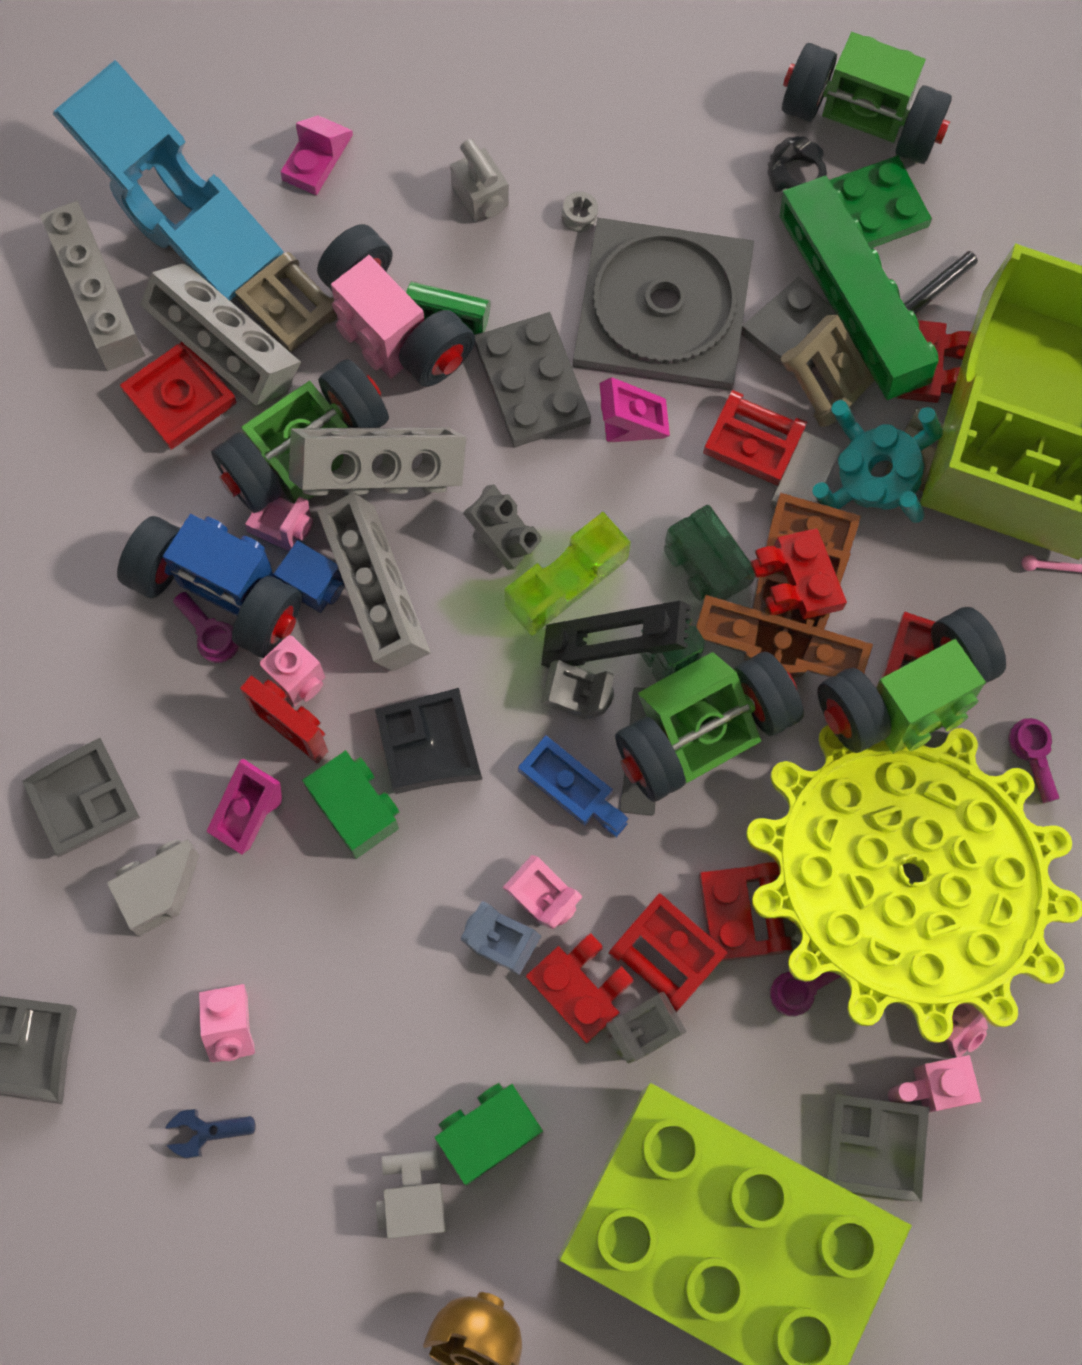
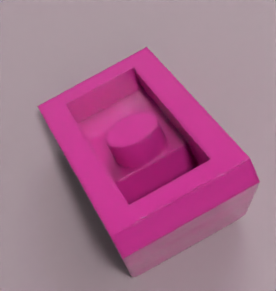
(315, 154)
(632, 412)
(244, 806)

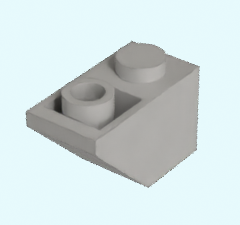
(155, 889)

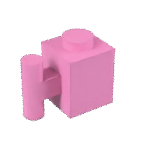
(940, 1085)

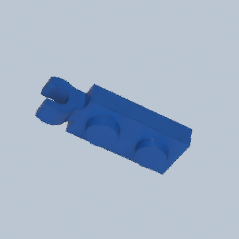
(572, 786)

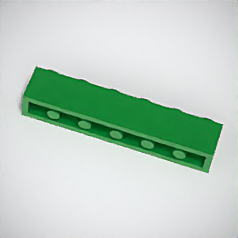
(858, 287)

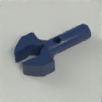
(207, 1131)

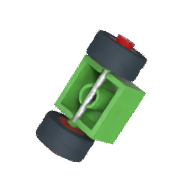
(869, 93)
(257, 460)
(920, 695)
(705, 719)

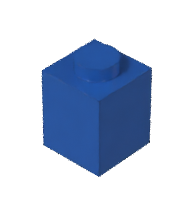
(311, 575)

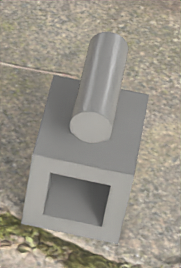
(479, 182)
(415, 1206)

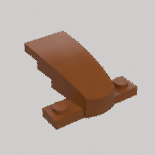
(793, 641)

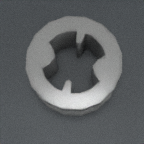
(579, 223)

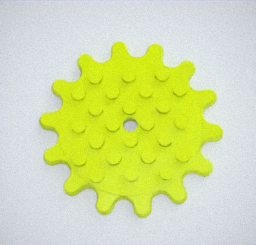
(925, 941)

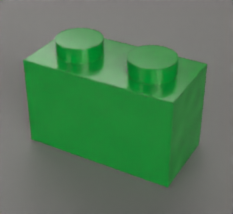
(352, 804)
(487, 1133)

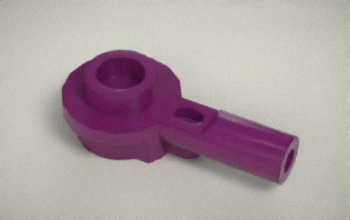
(214, 636)
(1032, 742)
(795, 996)

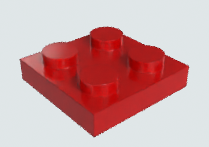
(178, 394)
(297, 726)

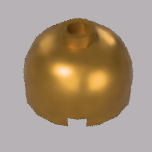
(474, 1333)

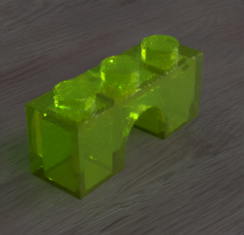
(548, 591)

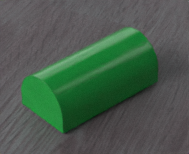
(470, 309)

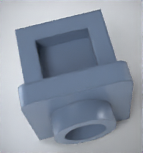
(499, 938)

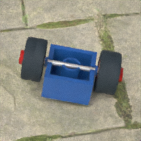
(216, 568)

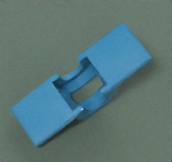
(130, 134)

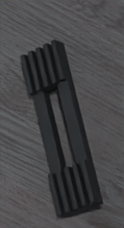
(662, 632)

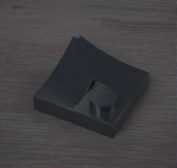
(428, 742)

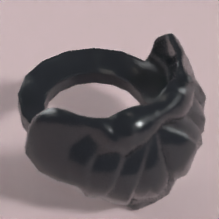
(793, 149)

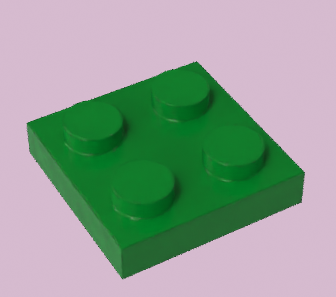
(883, 201)

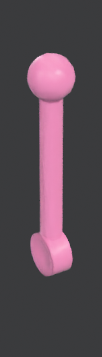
(1030, 563)

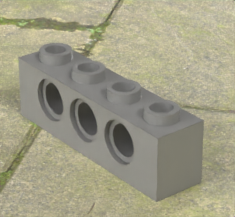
(92, 285)
(219, 333)
(316, 448)
(373, 582)

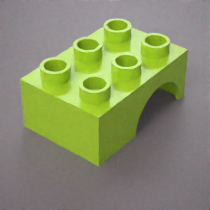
(1017, 409)
(733, 1239)

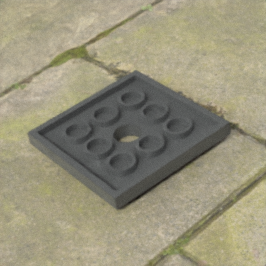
(681, 344)

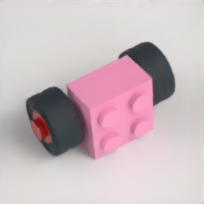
(384, 317)

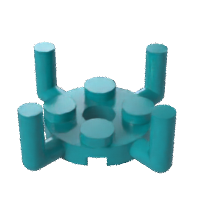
(878, 445)

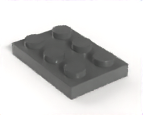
(532, 379)

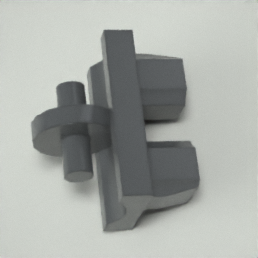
(501, 528)

